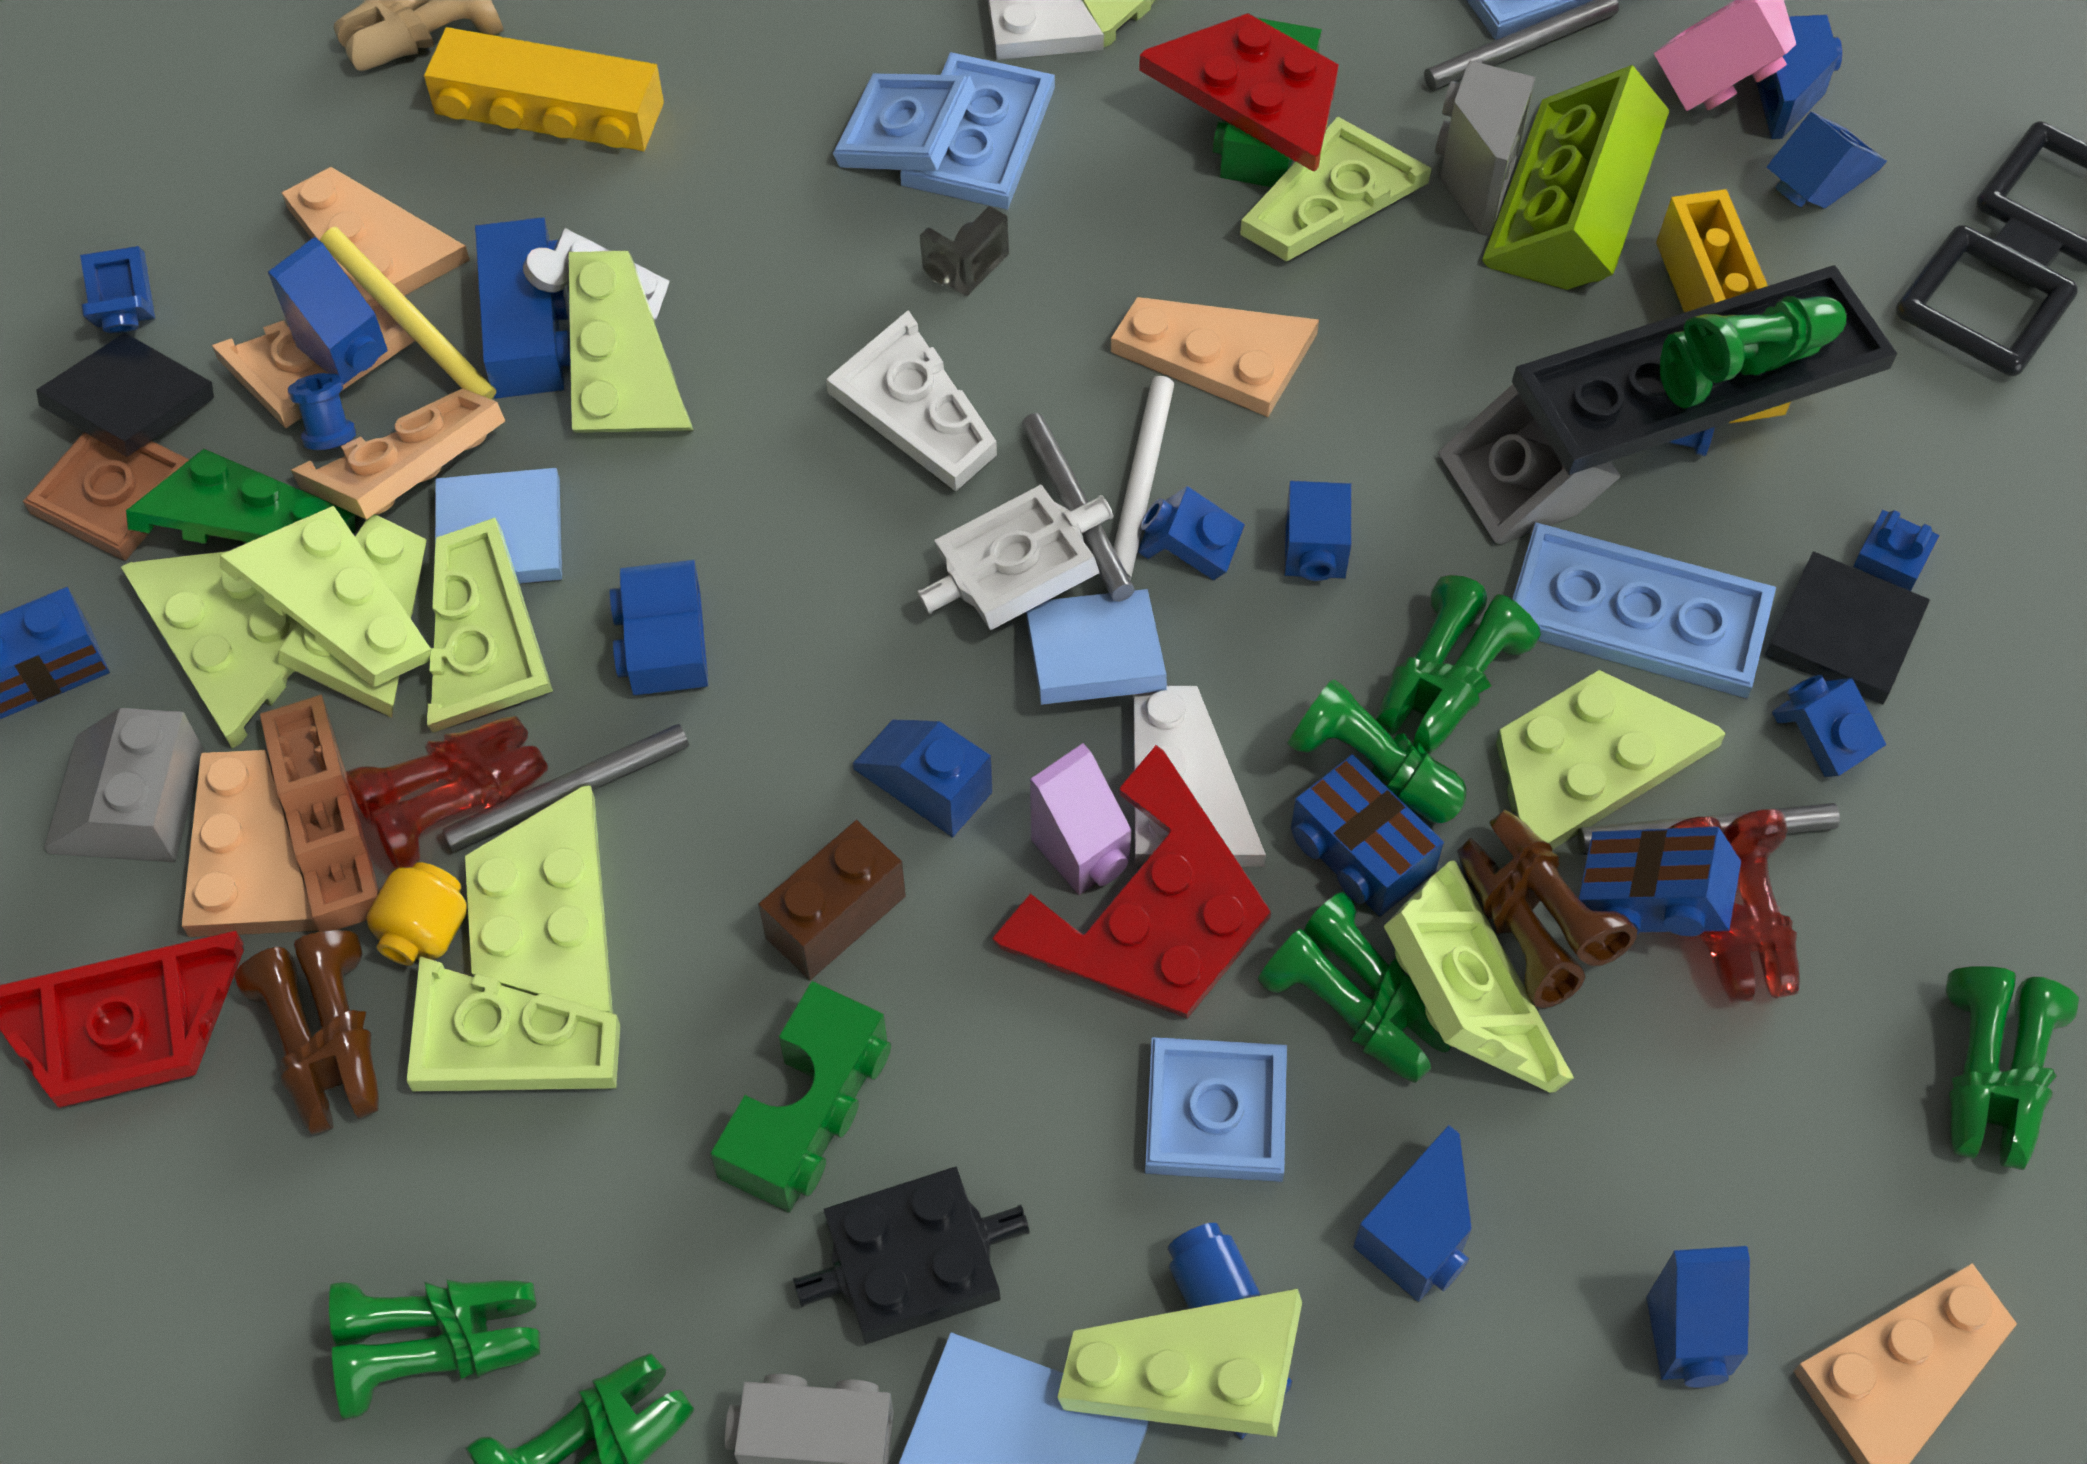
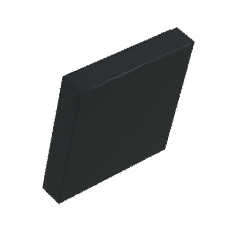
(125, 394)
(1848, 626)

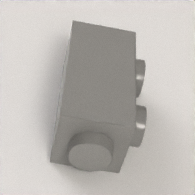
(810, 1425)

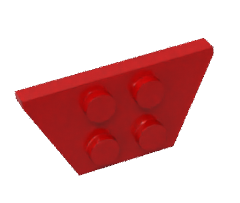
(1253, 82)
(120, 1018)

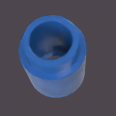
(1210, 1267)

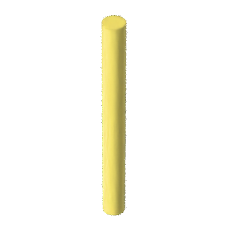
(405, 313)

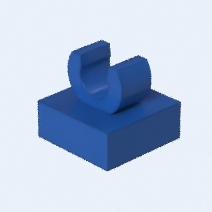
(1896, 550)

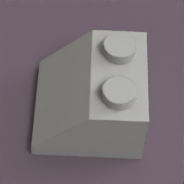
(1483, 138)
(1515, 474)
(127, 787)

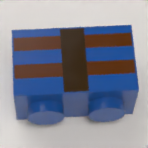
(45, 651)
(1365, 836)
(1663, 878)

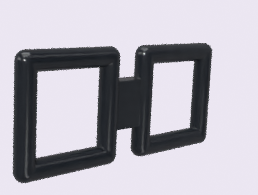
(2021, 249)

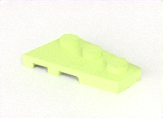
(1352, 182)
(615, 351)
(399, 560)
(335, 592)
(483, 633)
(498, 1038)
(1190, 1366)

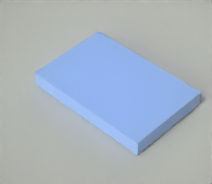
(993, 134)
(1007, 1411)

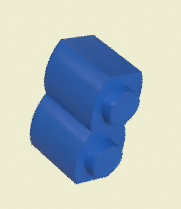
(661, 628)

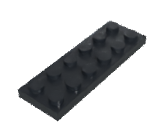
(1610, 394)

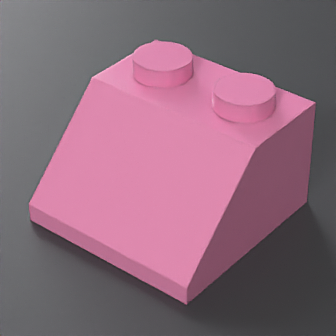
(1726, 48)

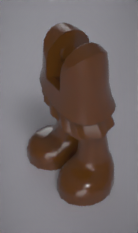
(1517, 889)
(336, 1052)

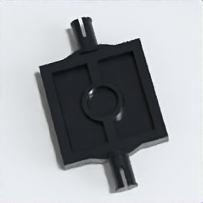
(911, 1255)

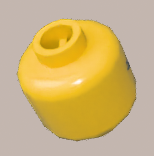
(417, 913)

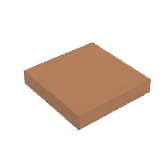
(95, 487)

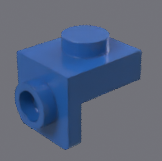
(117, 289)
(1192, 531)
(1832, 722)

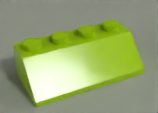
(1579, 182)

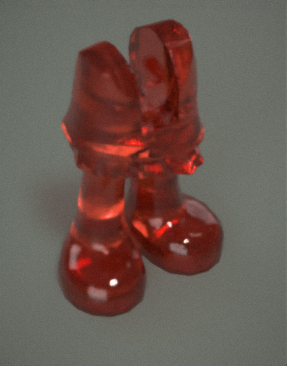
(480, 769)
(1758, 922)

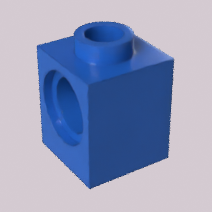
(1318, 530)

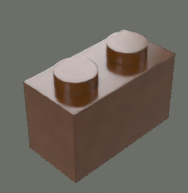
(833, 899)

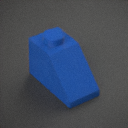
(1805, 78)
(1822, 162)
(327, 312)
(929, 771)
(1422, 1221)
(1701, 1314)

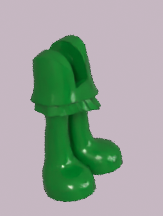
(1722, 346)
(1448, 690)
(1402, 767)
(1375, 1021)
(2012, 1096)
(462, 1346)
(604, 1417)

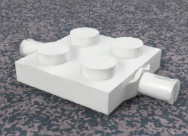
(1016, 556)

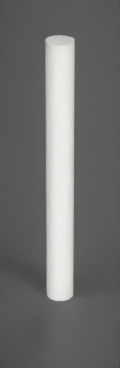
(1143, 471)

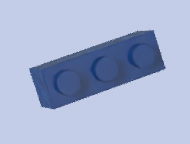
(518, 321)

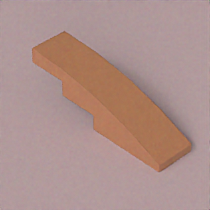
(320, 813)

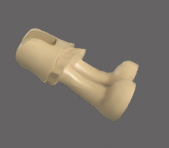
(397, 28)

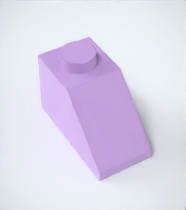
(1079, 821)

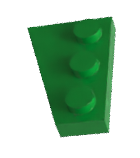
(224, 501)

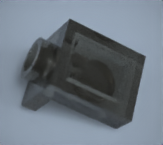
(971, 256)

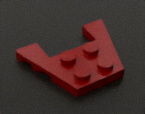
(1172, 922)

